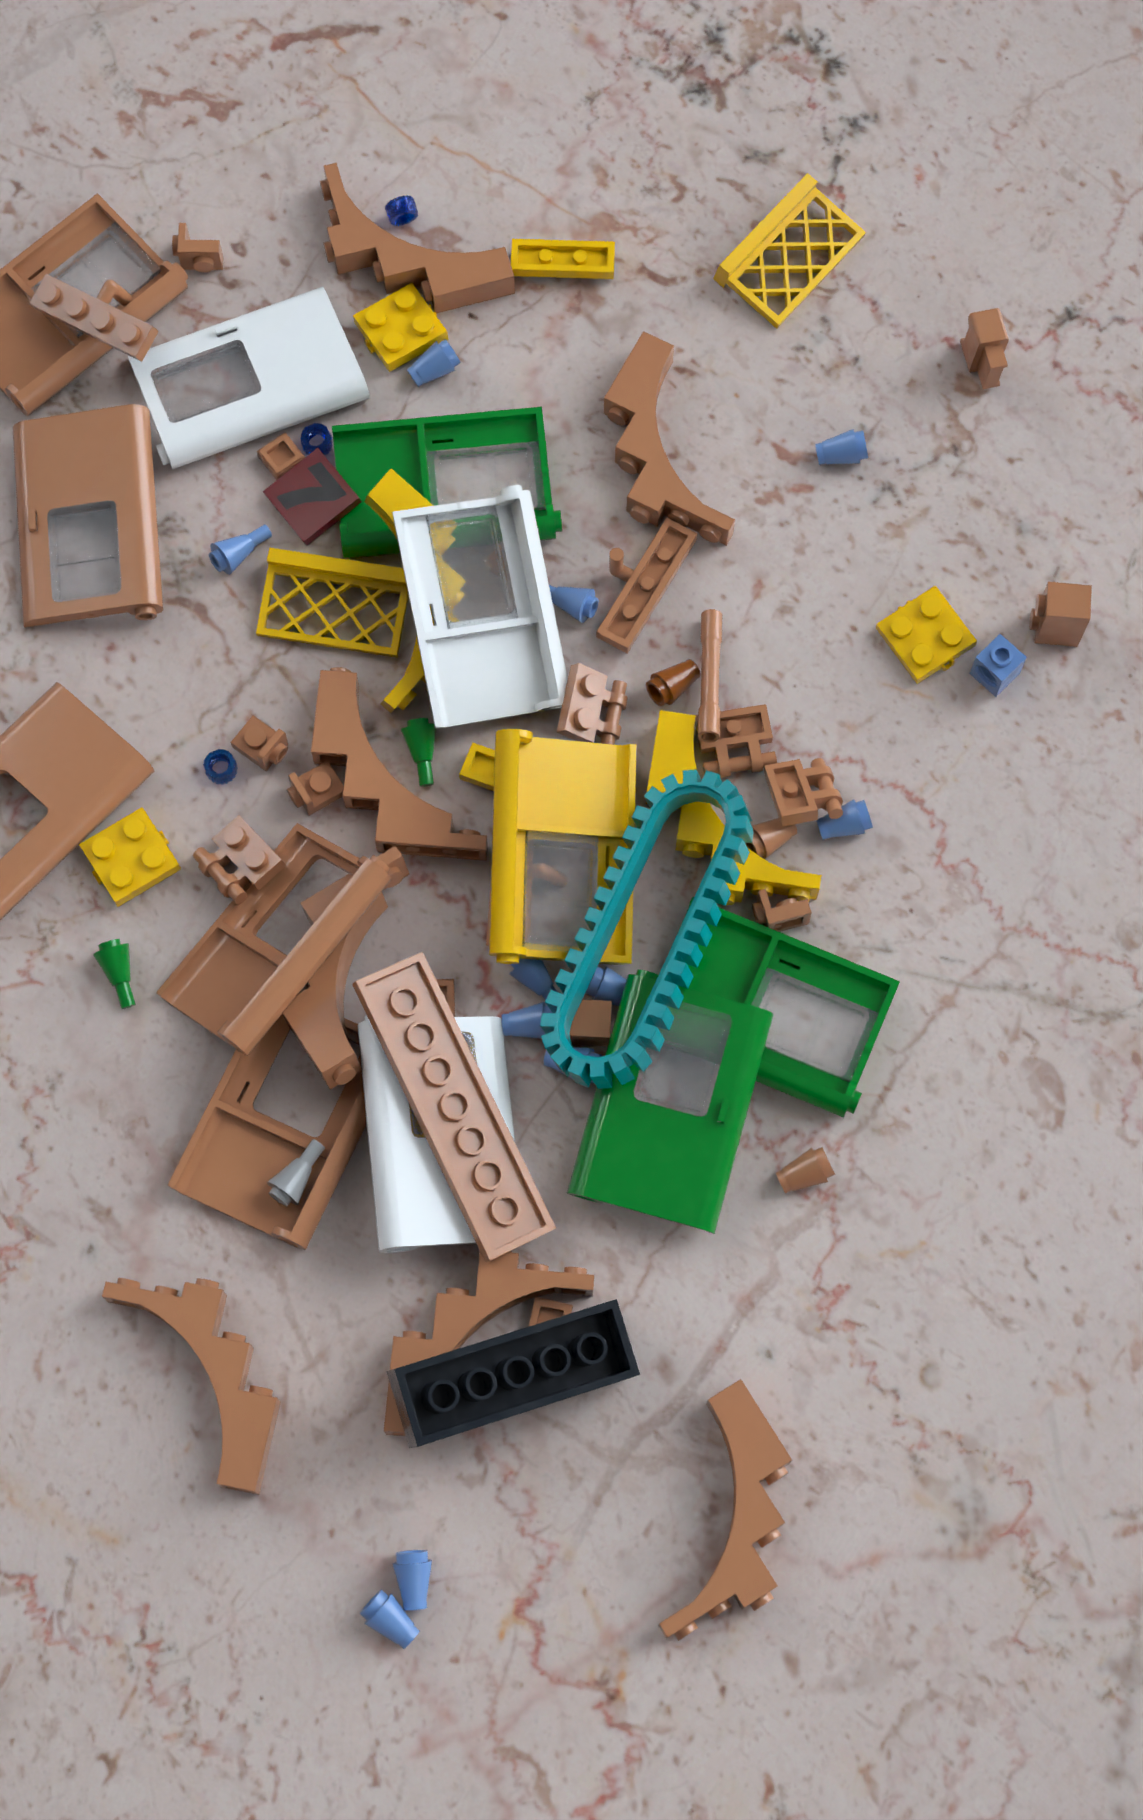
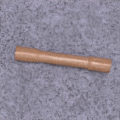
(709, 704)

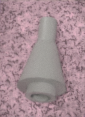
(291, 1181)

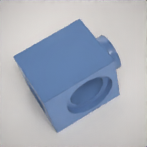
(998, 665)

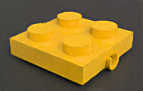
(400, 327)
(926, 634)
(130, 856)

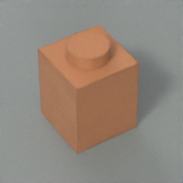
(592, 1023)

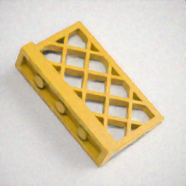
(763, 239)
(340, 572)

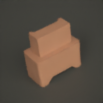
(985, 346)

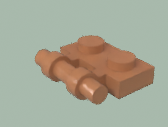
(583, 703)
(739, 729)
(792, 792)
(247, 851)

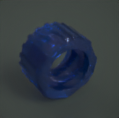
(401, 210)
(313, 430)
(218, 756)

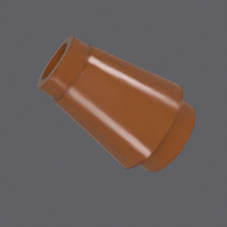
(672, 682)

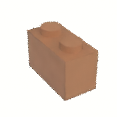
(1061, 614)

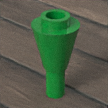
(420, 742)
(115, 963)

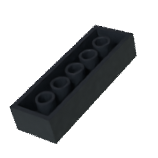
(512, 1373)

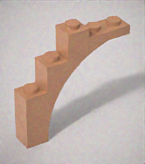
(445, 277)
(658, 488)
(460, 1315)
(246, 1416)
(754, 1457)

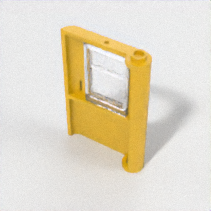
(553, 837)

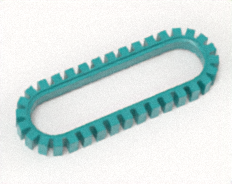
(684, 948)

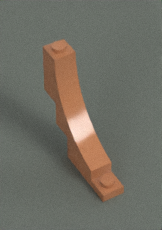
(402, 817)
(318, 1011)

